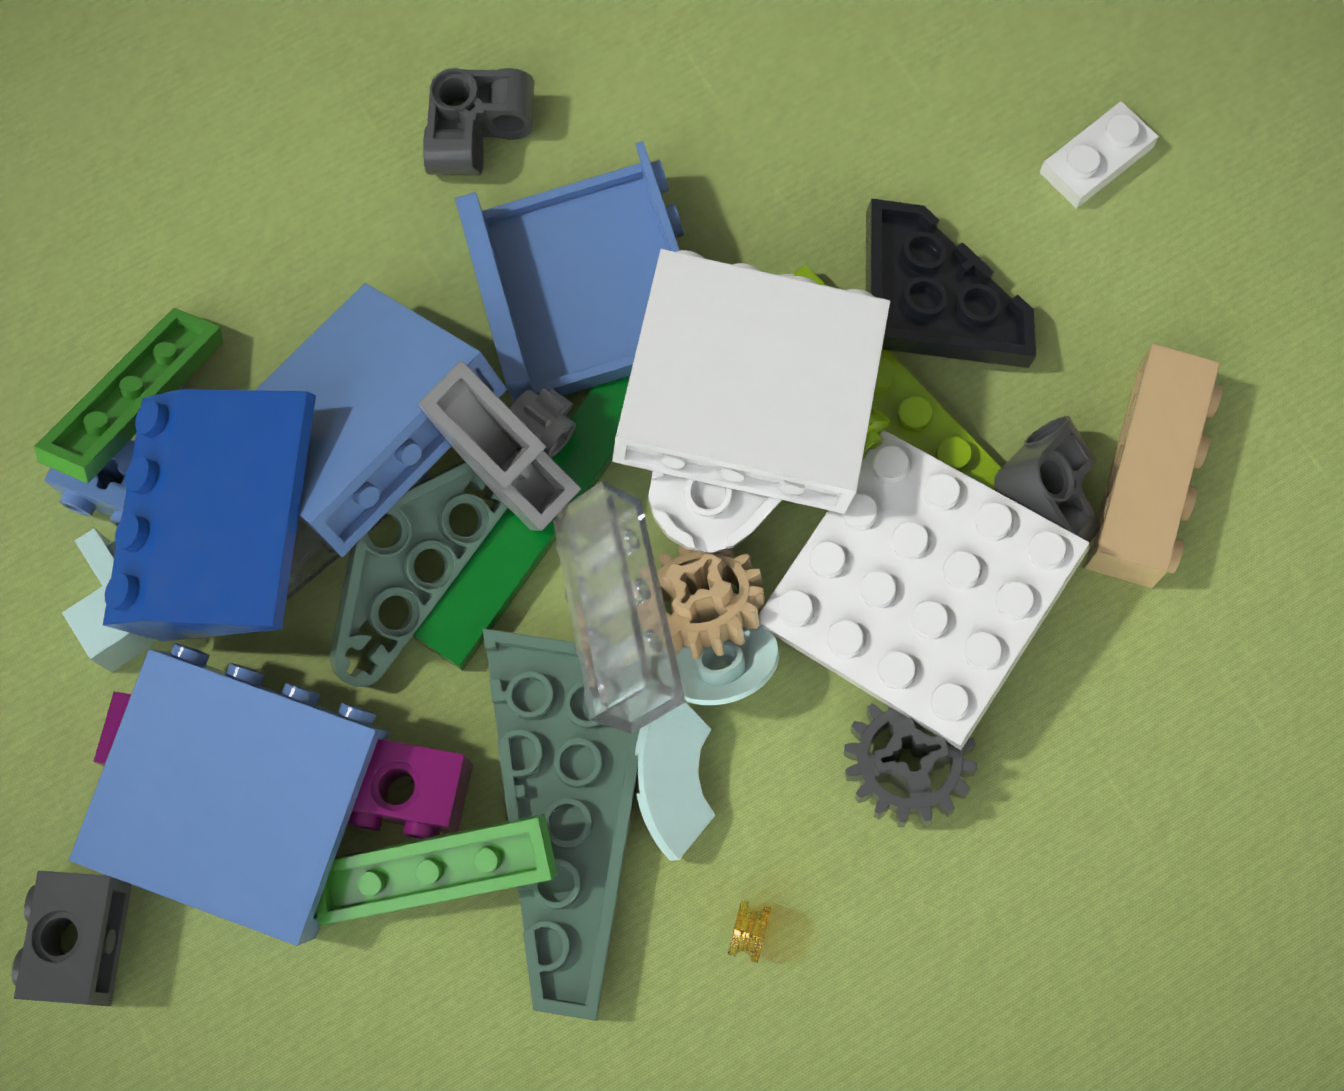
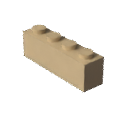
(1154, 467)

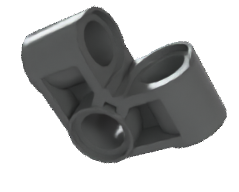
(494, 106)
(1049, 477)

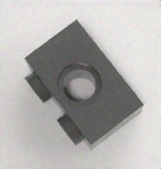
(90, 968)

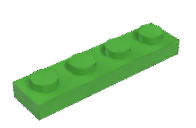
(107, 414)
(437, 869)

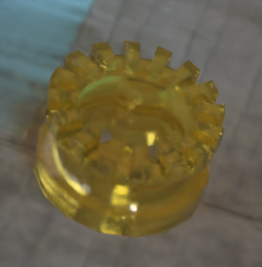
(748, 931)

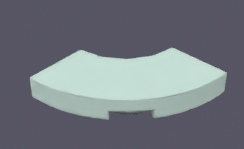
(670, 780)

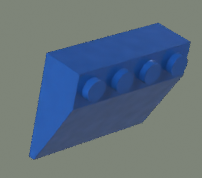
(210, 513)

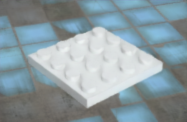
(923, 588)

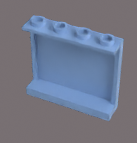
(571, 275)
(367, 429)
(227, 792)

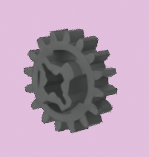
(916, 784)

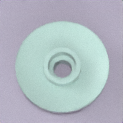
(731, 675)

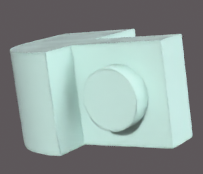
(103, 644)

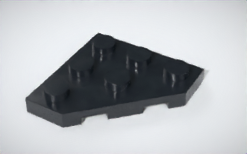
(941, 292)

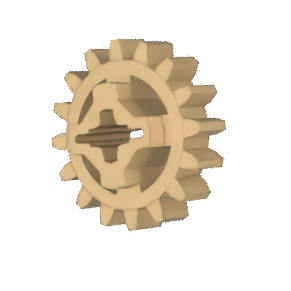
(704, 600)

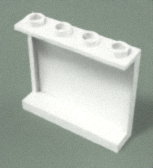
(753, 381)

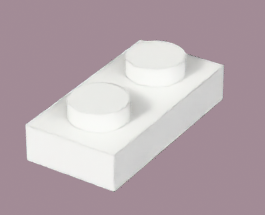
(1098, 154)

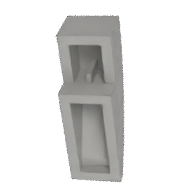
(498, 447)

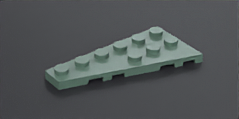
(586, 788)

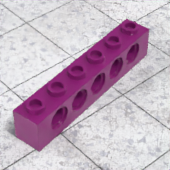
(438, 777)

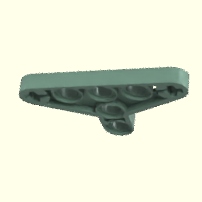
(382, 572)

